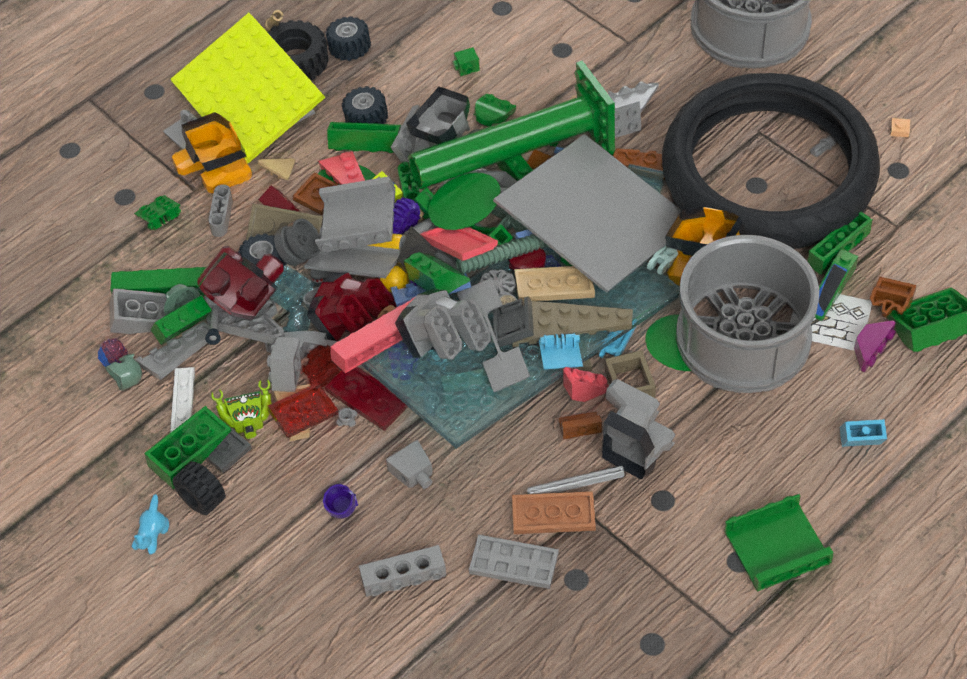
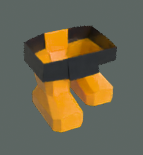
(212, 146)
(696, 229)

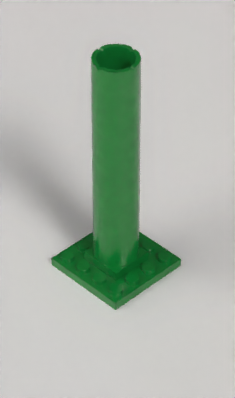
(588, 112)

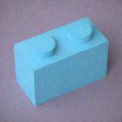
(863, 433)

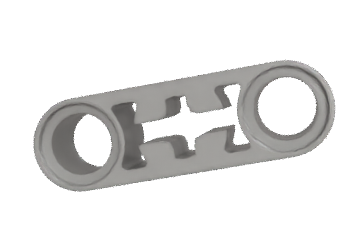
(220, 210)

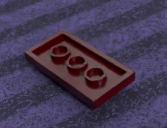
(366, 397)

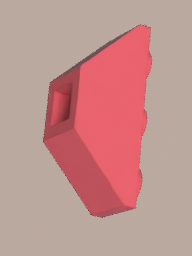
(583, 385)

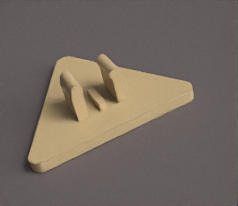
(280, 167)

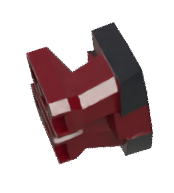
(240, 283)
(344, 302)

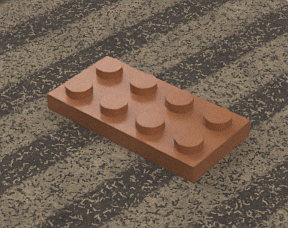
(553, 512)

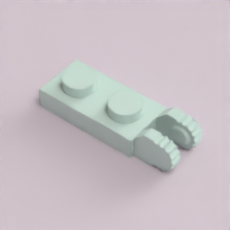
(664, 257)

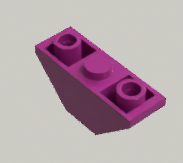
(873, 341)

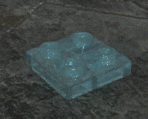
(291, 288)

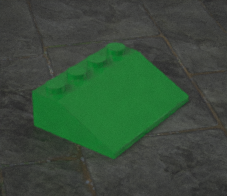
(932, 320)

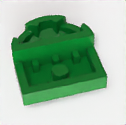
(492, 110)

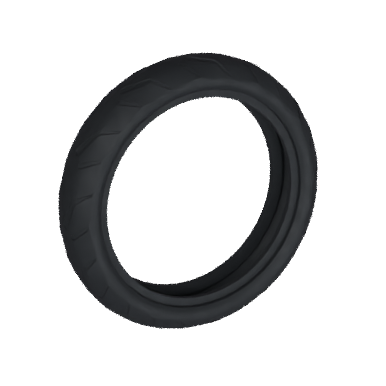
(779, 94)

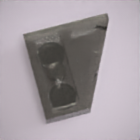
(413, 244)

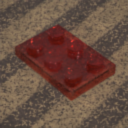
(302, 410)

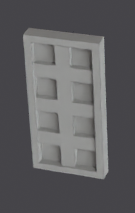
(514, 561)

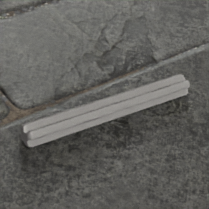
(578, 481)

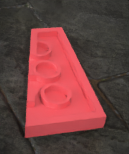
(342, 168)

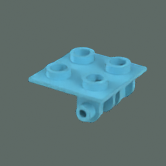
(561, 351)

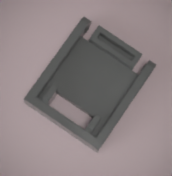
(514, 322)

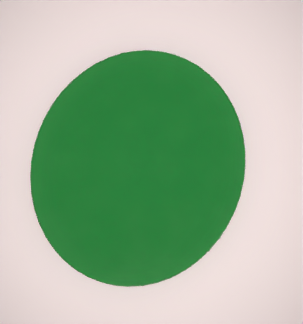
(464, 201)
(662, 342)

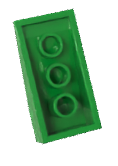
(189, 442)

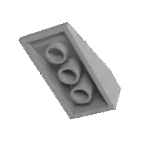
(135, 310)

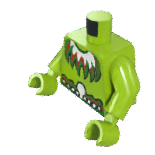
(246, 411)

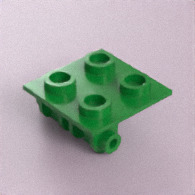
(155, 211)

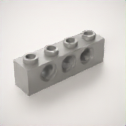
(408, 562)

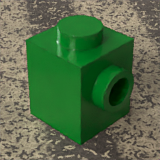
(466, 61)

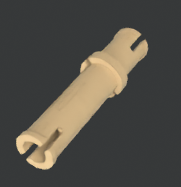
(273, 21)

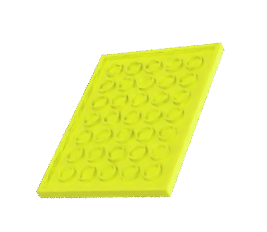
(249, 84)

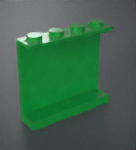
(776, 543)

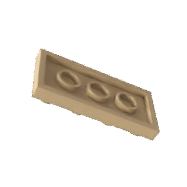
(553, 284)

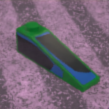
(835, 281)

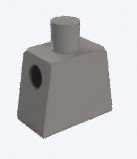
(411, 466)

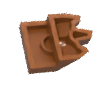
(892, 295)

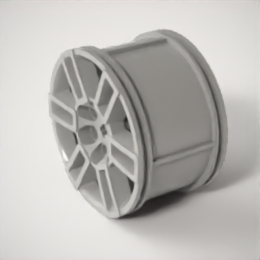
(751, 30)
(743, 345)

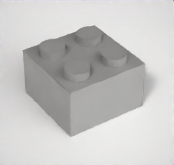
(285, 364)

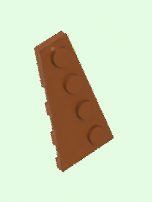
(635, 157)

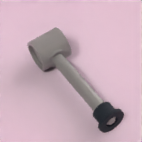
(213, 336)

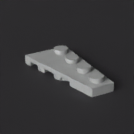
(404, 142)
(167, 358)

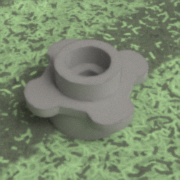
(344, 413)

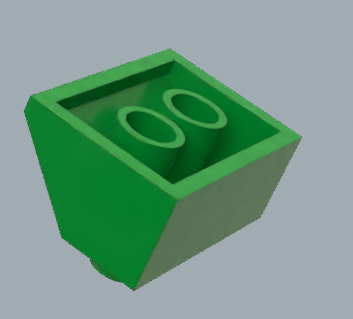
(433, 273)

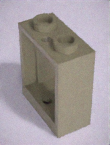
(627, 363)

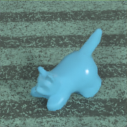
(151, 524)

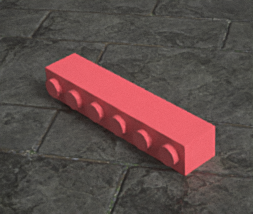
(367, 341)

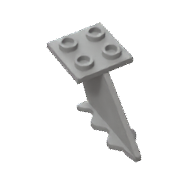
(629, 105)

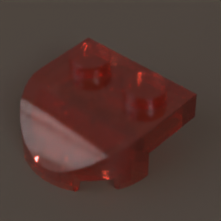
(320, 366)

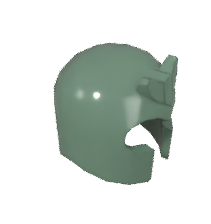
(126, 373)

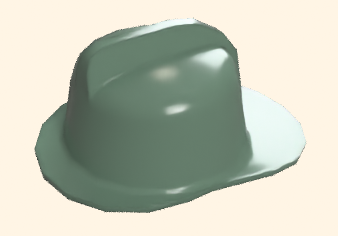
(179, 296)

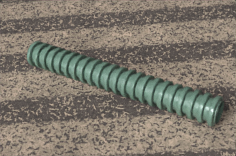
(501, 253)

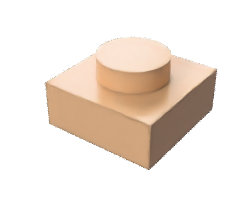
(900, 127)

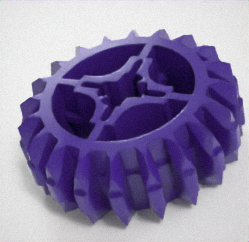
(405, 215)

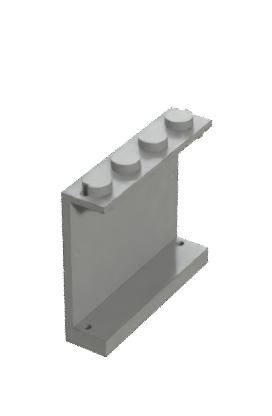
(357, 214)

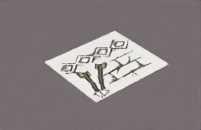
(841, 323)

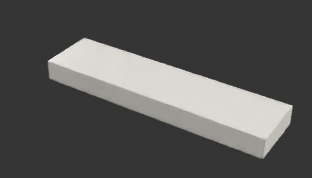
(182, 396)

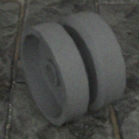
(297, 242)

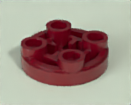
(533, 259)

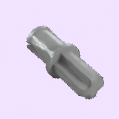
(824, 145)

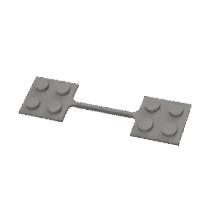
(507, 366)

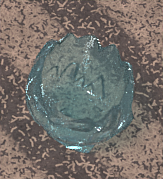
(297, 319)

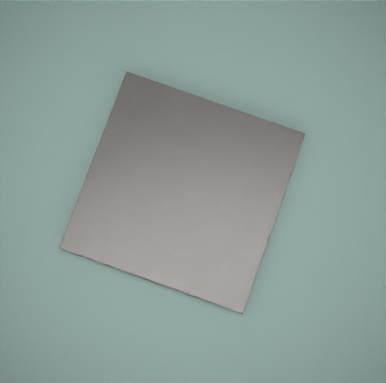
(592, 212)

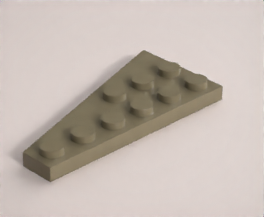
(579, 319)

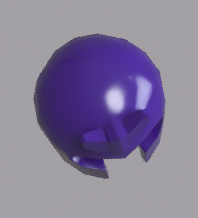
(339, 501)

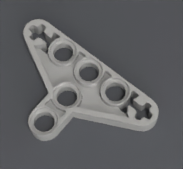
(261, 328)

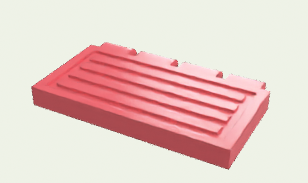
(460, 243)

